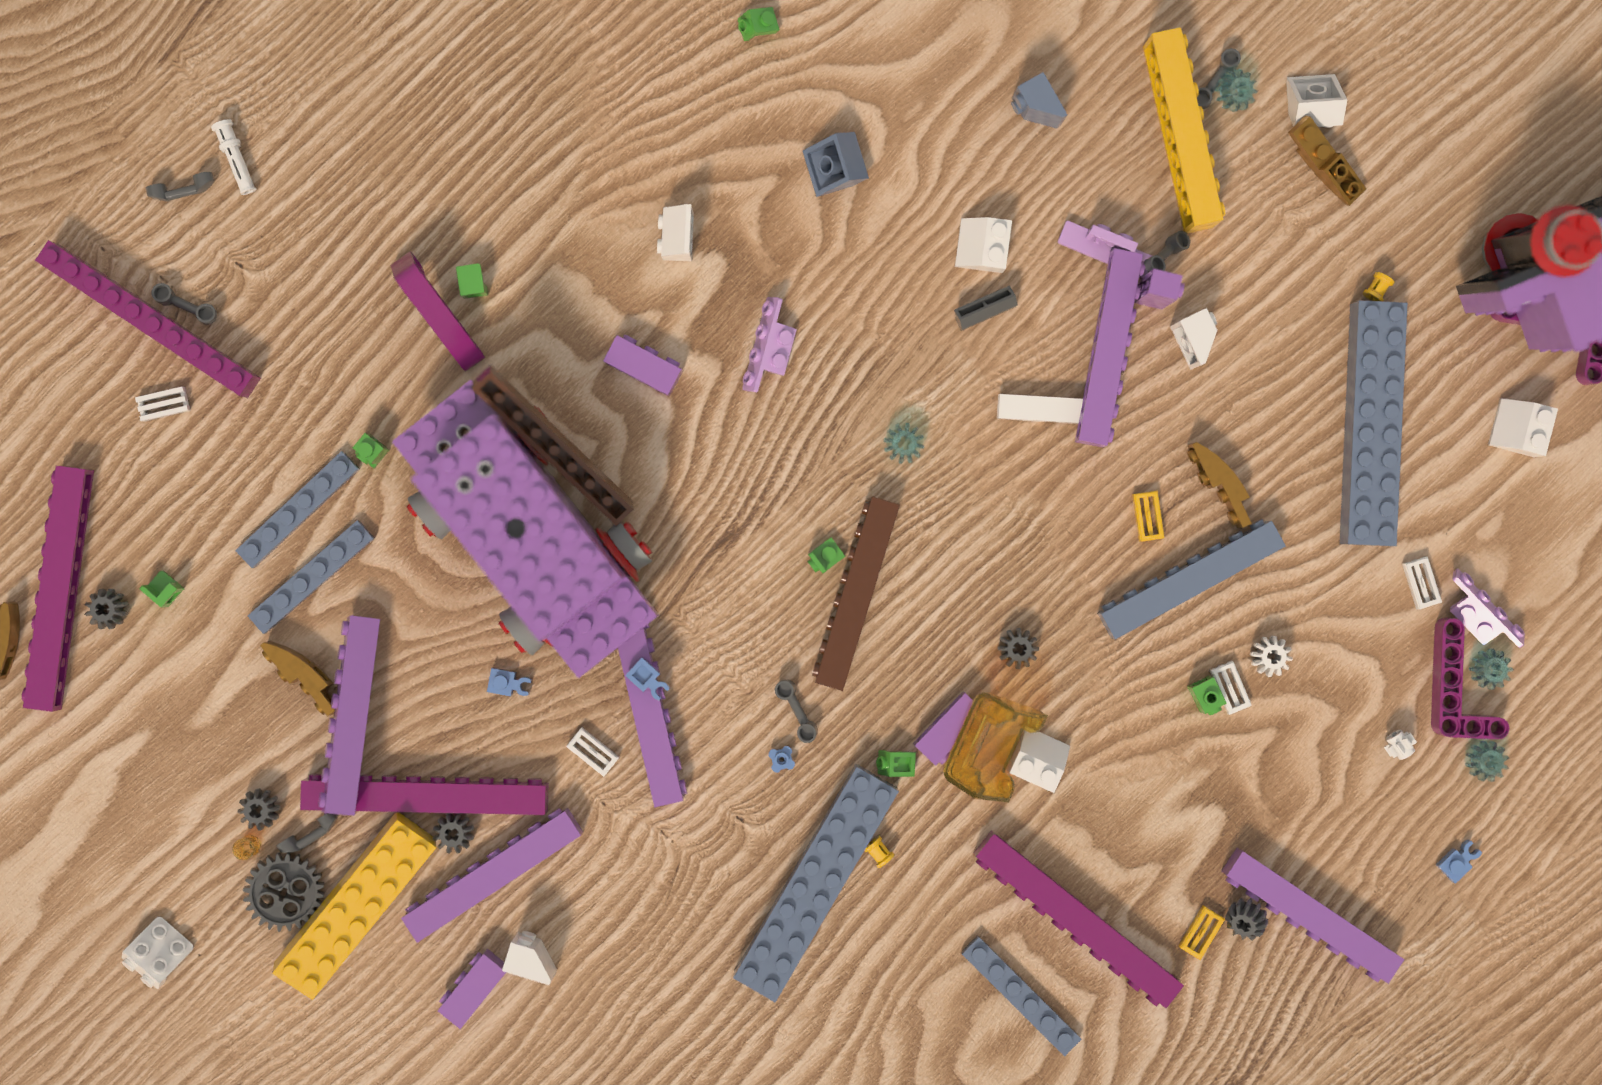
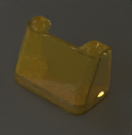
(987, 745)

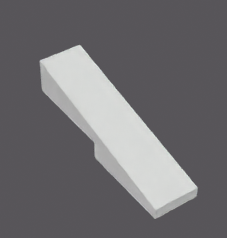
(1039, 408)

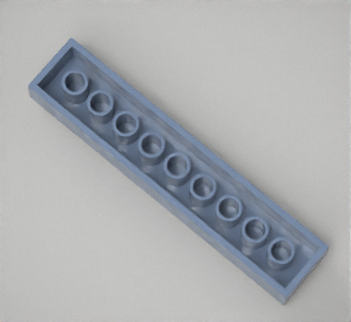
(1373, 423)
(815, 883)

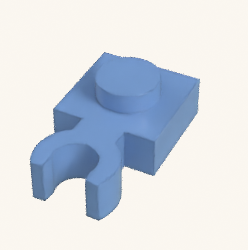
(645, 676)
(504, 682)
(1456, 863)

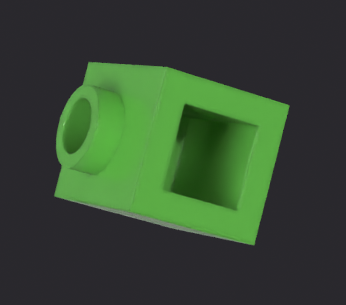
(1207, 695)

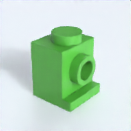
(370, 450)

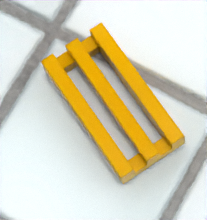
(1138, 514)
(1194, 926)

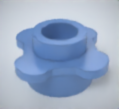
(786, 754)

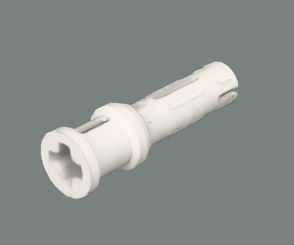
(230, 146)

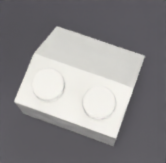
(1316, 97)
(676, 233)
(983, 244)
(1196, 337)
(1523, 427)
(1039, 760)
(529, 959)

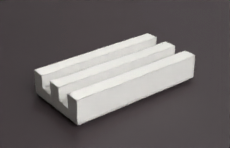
(143, 408)
(1413, 586)
(1222, 668)
(600, 745)

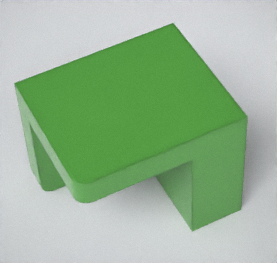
(471, 281)
(162, 589)

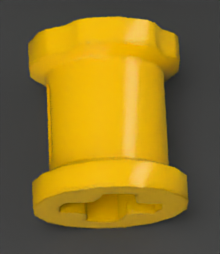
(1378, 287)
(879, 851)

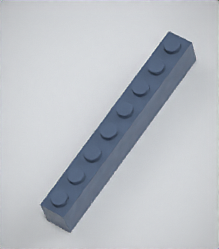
(1191, 579)

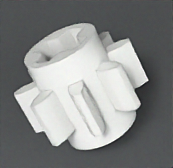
(1400, 744)

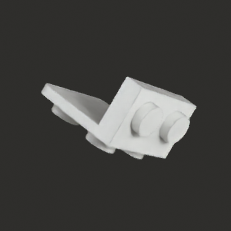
(156, 952)

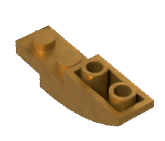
(1325, 162)
(1216, 472)
(8, 636)
(297, 667)

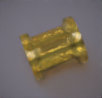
(242, 854)

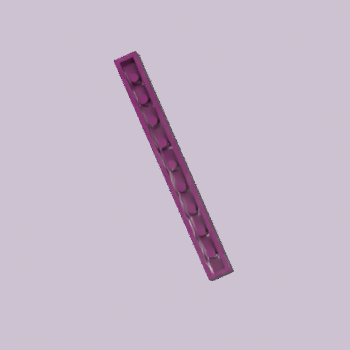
(147, 319)
(57, 588)
(439, 795)
(1078, 919)

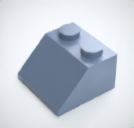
(1038, 102)
(835, 163)

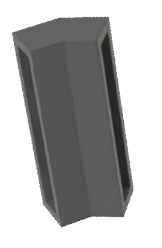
(985, 308)

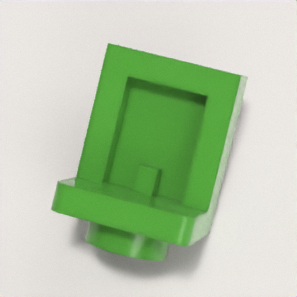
(757, 22)

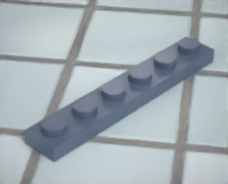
(297, 509)
(311, 577)
(1021, 996)

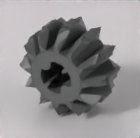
(115, 608)
(1014, 656)
(265, 816)
(453, 823)
(1246, 919)

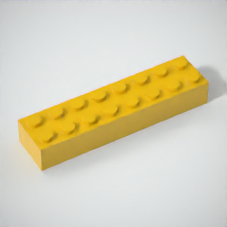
(1183, 130)
(354, 905)

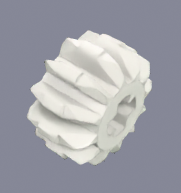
(1271, 665)

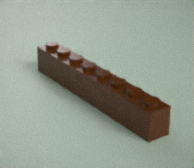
(552, 445)
(856, 594)

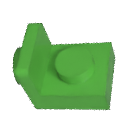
(825, 556)
(896, 763)

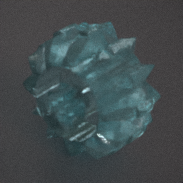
(1244, 86)
(910, 448)
(1498, 664)
(1492, 767)

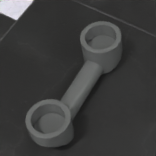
(1229, 62)
(202, 182)
(1174, 244)
(165, 296)
(786, 691)
(292, 845)

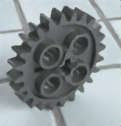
(275, 912)

